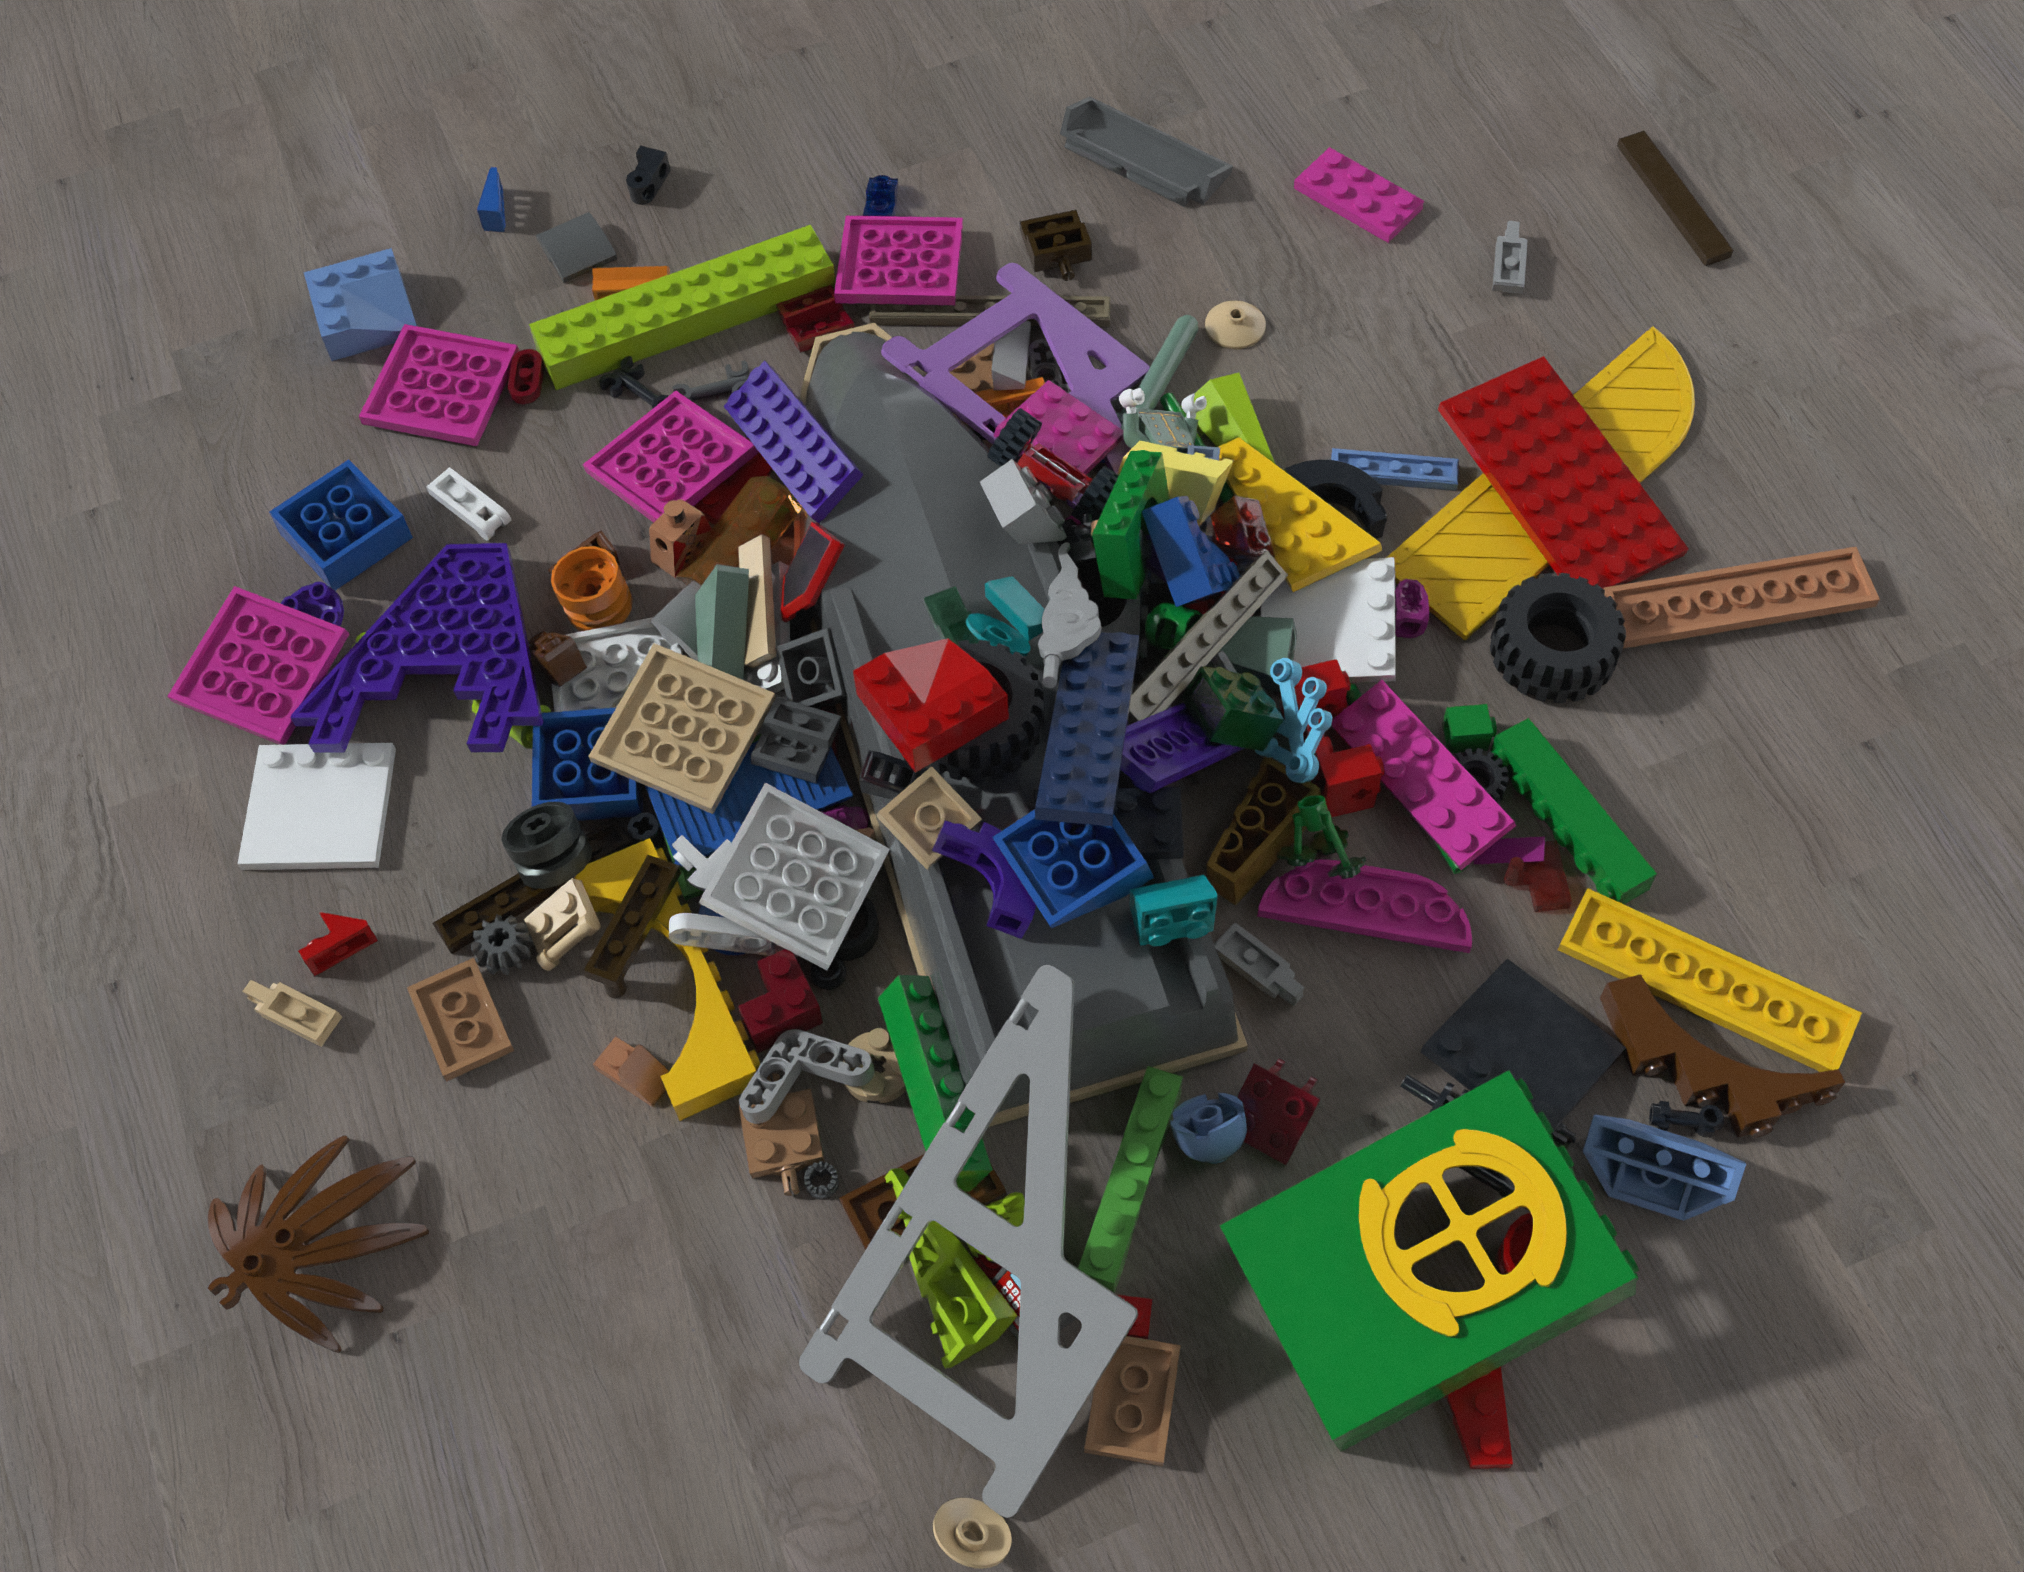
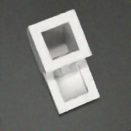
(705, 868)

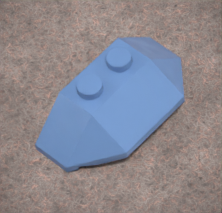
(1660, 1168)

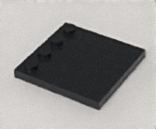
(1532, 1033)

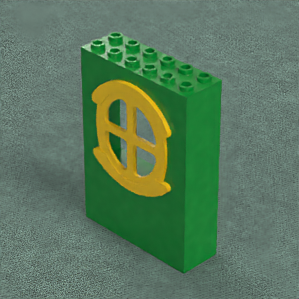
(1345, 1295)

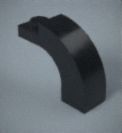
(1345, 486)

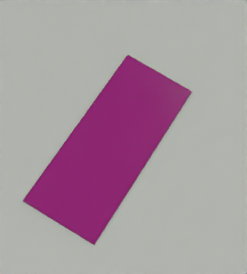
(1527, 848)

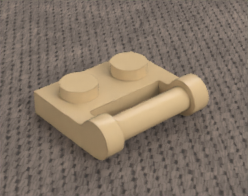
(556, 917)

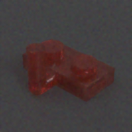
(1545, 879)

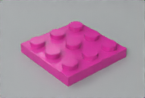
(1069, 427)

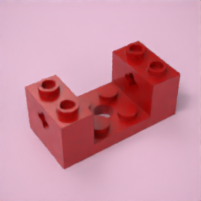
(1346, 777)

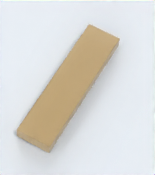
(760, 622)

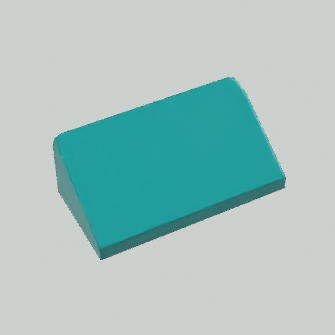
(1016, 605)

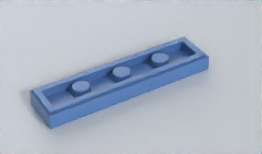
(1403, 468)

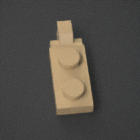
(293, 1011)

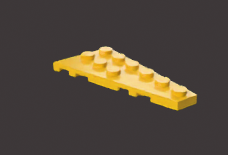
(1304, 530)

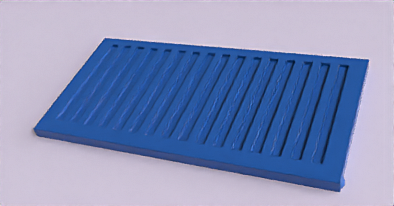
(710, 830)

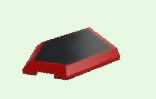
(809, 570)

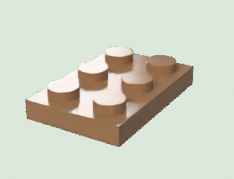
(460, 1019)
(1134, 1402)

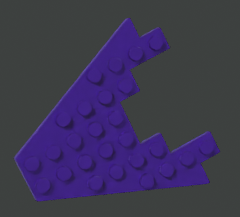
(450, 620)

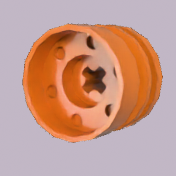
(591, 588)

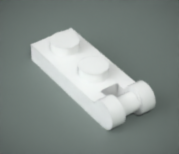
(468, 503)

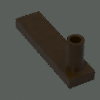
(631, 924)

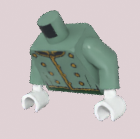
(1159, 426)

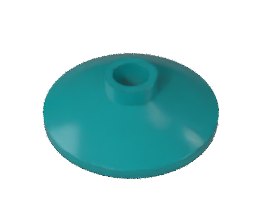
(996, 631)

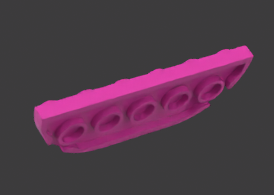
(1369, 904)

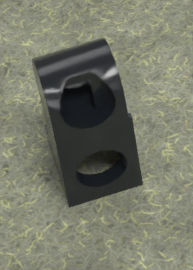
(648, 176)

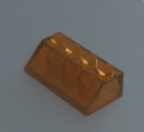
(758, 509)

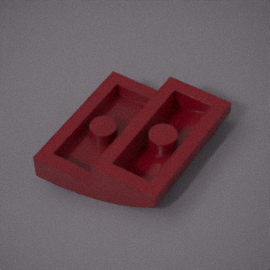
(813, 316)

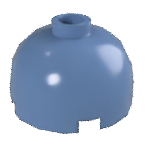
(1209, 1128)

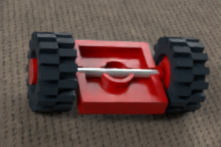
(1063, 478)

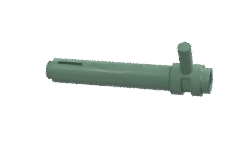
(1166, 362)

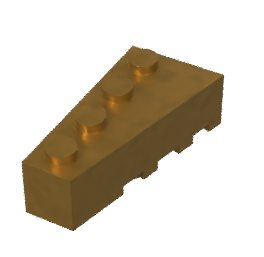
(1257, 831)

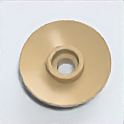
(1235, 324)
(972, 1533)

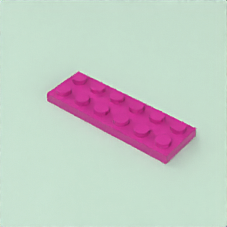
(1424, 775)

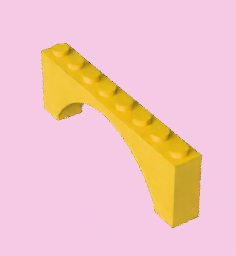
(714, 1056)

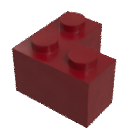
(785, 1006)

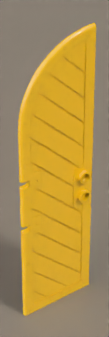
(1477, 546)

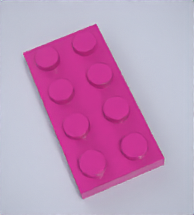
(1358, 194)

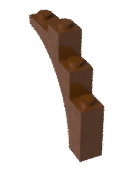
(1749, 1094)

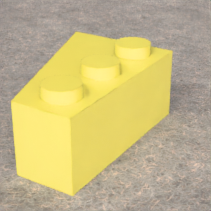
(1190, 476)

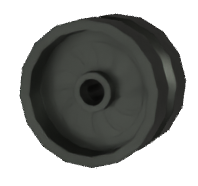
(547, 845)

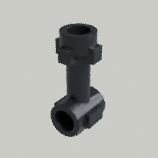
(1704, 1123)

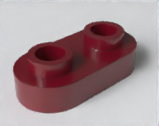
(523, 382)

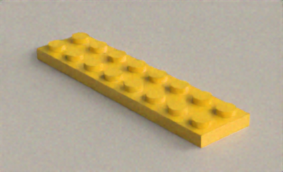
(1711, 982)

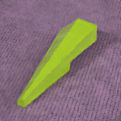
(1230, 414)
(962, 1298)

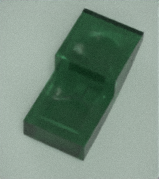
(949, 615)

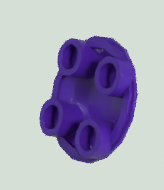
(317, 601)

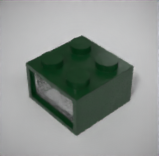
(1232, 708)

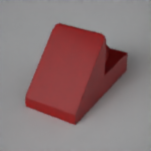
(345, 939)

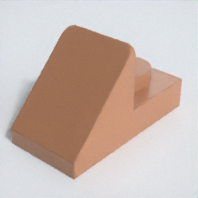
(632, 1070)

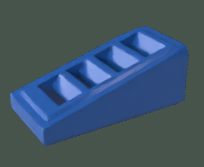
(491, 203)

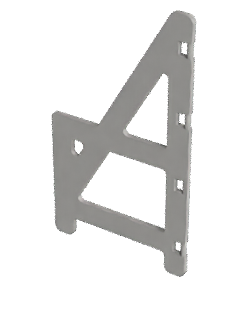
(1050, 1378)

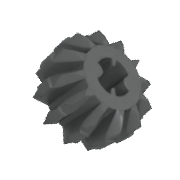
(489, 947)

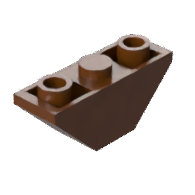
(556, 657)

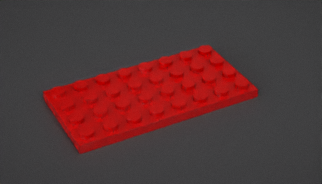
(1562, 477)

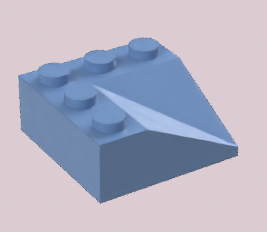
(359, 303)

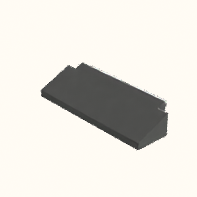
(1142, 152)

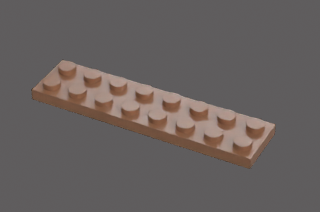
(1743, 596)

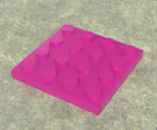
(899, 260)
(439, 385)
(670, 457)
(258, 665)

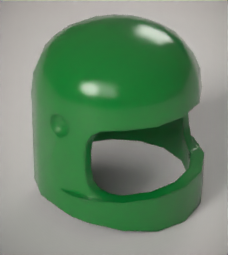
(1168, 620)

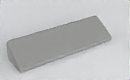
(1011, 359)

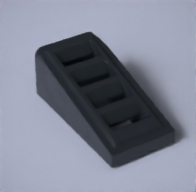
(887, 765)

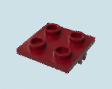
(1276, 1110)

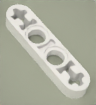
(718, 934)

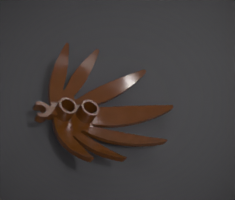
(272, 1252)

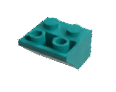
(1173, 910)

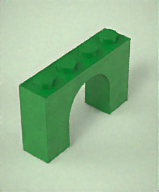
(1117, 532)

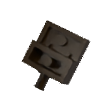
(1057, 242)

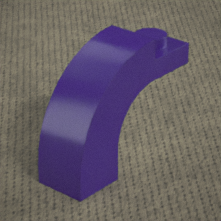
(1012, 904)

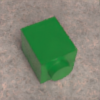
(1468, 728)

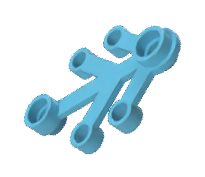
(1301, 761)

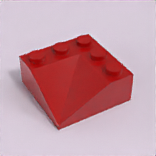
(930, 699)

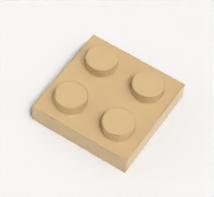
(920, 813)

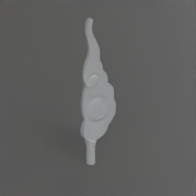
(1068, 620)

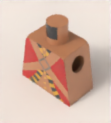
(677, 535)

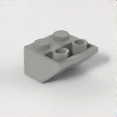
(1023, 505)

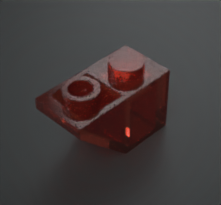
(1242, 527)

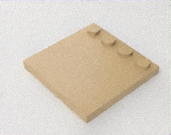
(682, 728)

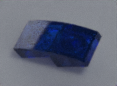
(881, 196)

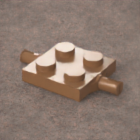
(786, 1140)

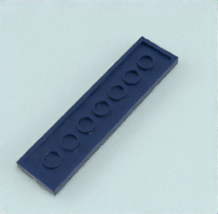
(1088, 733)

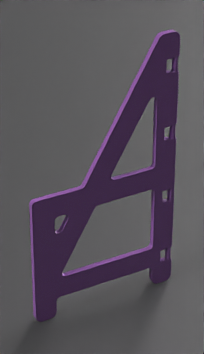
(1070, 339)

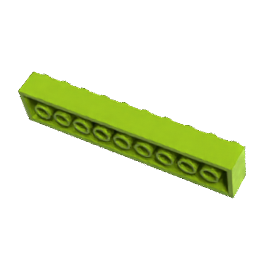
(681, 306)

